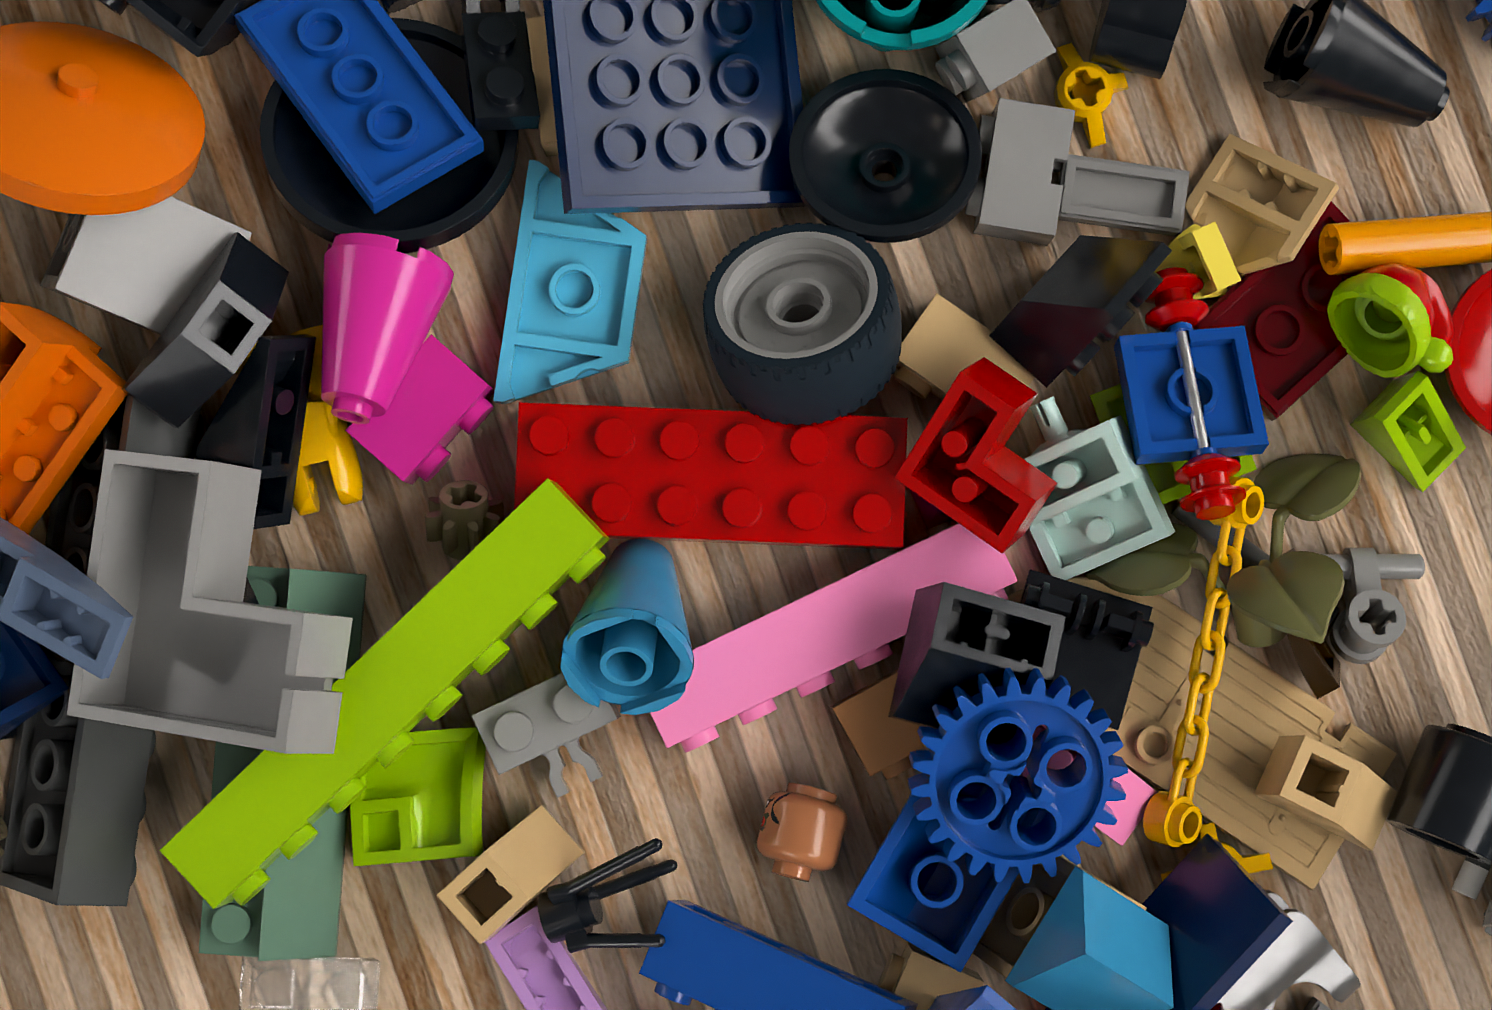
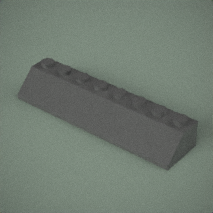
(72, 778)

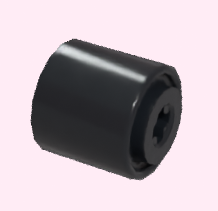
(1449, 792)

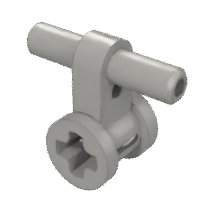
(1369, 603)

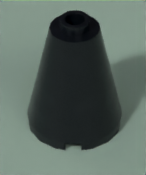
(1354, 63)

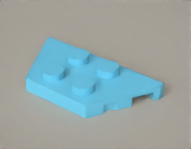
(567, 294)

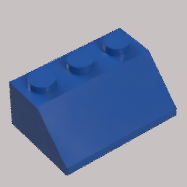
(926, 896)

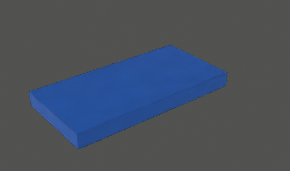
(362, 93)

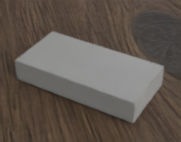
(1123, 195)

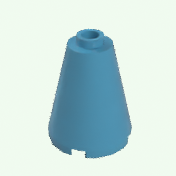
(631, 633)

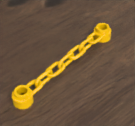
(1170, 816)

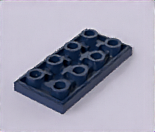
(1215, 923)

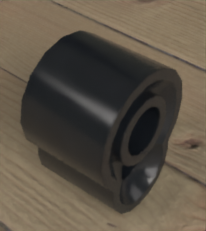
(1136, 35)

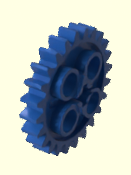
(1071, 795)

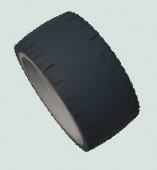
(803, 323)

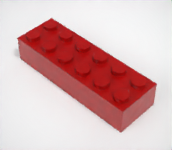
(719, 474)

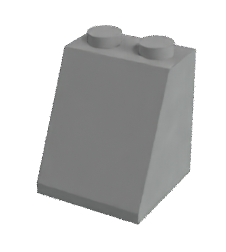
(138, 260)

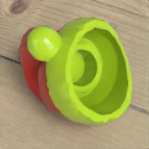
(1410, 322)

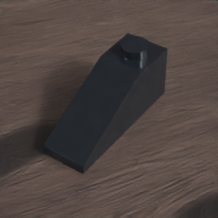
(264, 422)

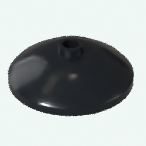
(890, 126)

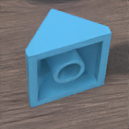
(1096, 953)

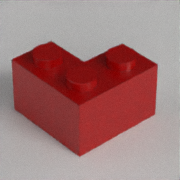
(964, 460)

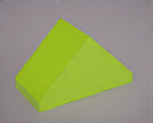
(1411, 429)

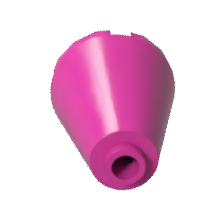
(375, 320)

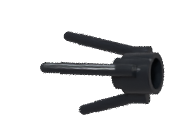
(574, 907)

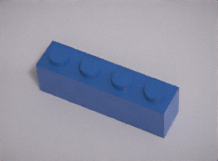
(745, 970)

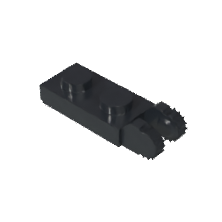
(499, 67)

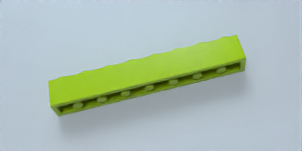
(389, 692)

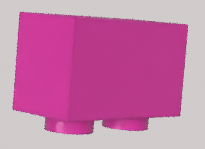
(426, 414)

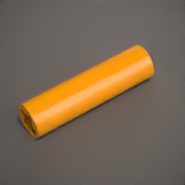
(1406, 241)

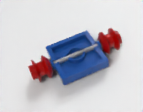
(1191, 396)

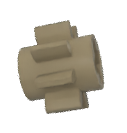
(462, 517)

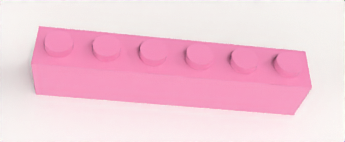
(822, 632)

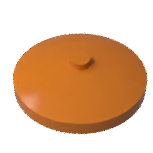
(92, 121)

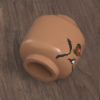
(802, 831)

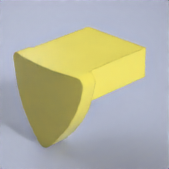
(1204, 254)

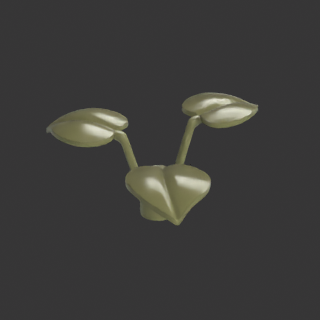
(1281, 594)

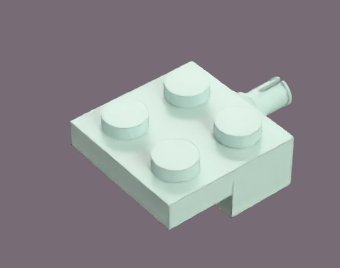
(1101, 496)

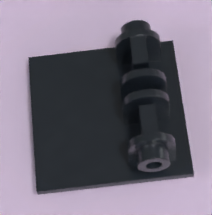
(1097, 641)

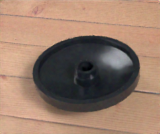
(442, 210)

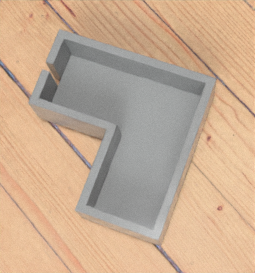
(196, 656)

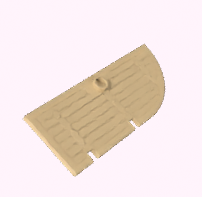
(1244, 723)

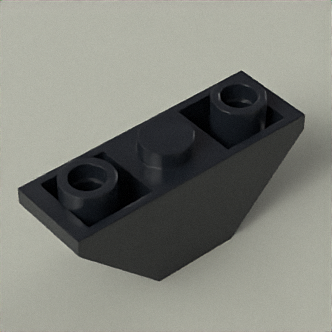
(210, 332)

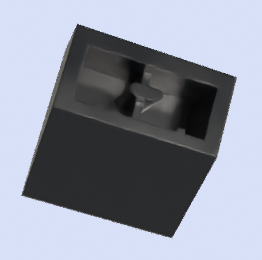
(1079, 301)
(968, 633)

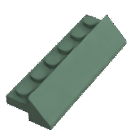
(302, 901)

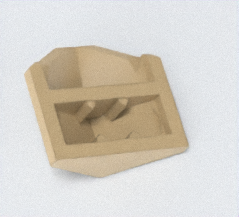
(1259, 204)

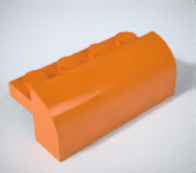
(51, 407)

